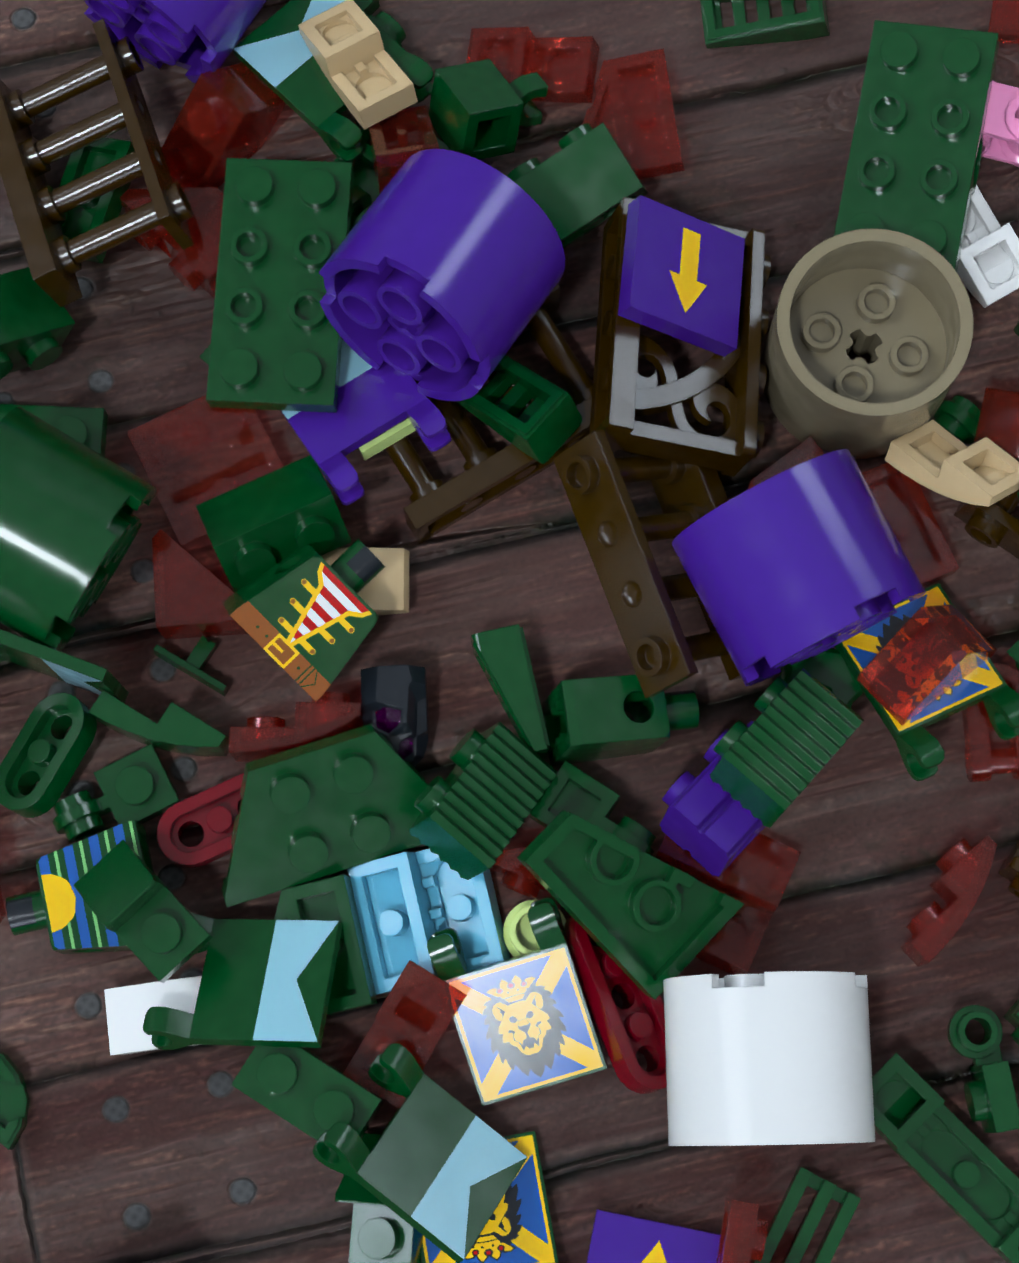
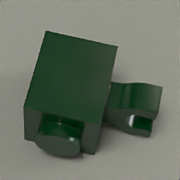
(480, 110)

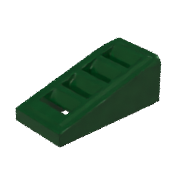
(767, 29)
(541, 426)
(509, 671)

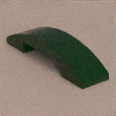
(947, 1156)

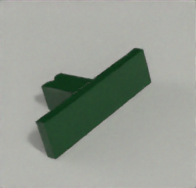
(195, 663)

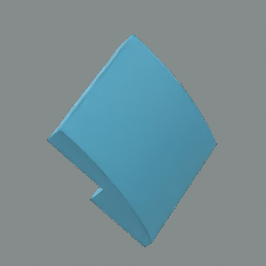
(411, 898)

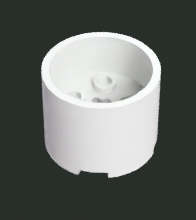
(768, 1059)

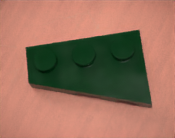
(626, 900)

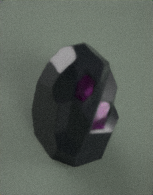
(397, 706)

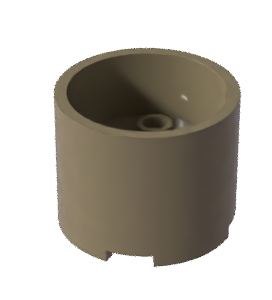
(880, 299)

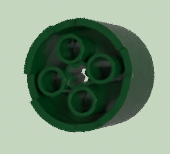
(60, 526)

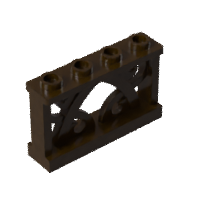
(623, 393)

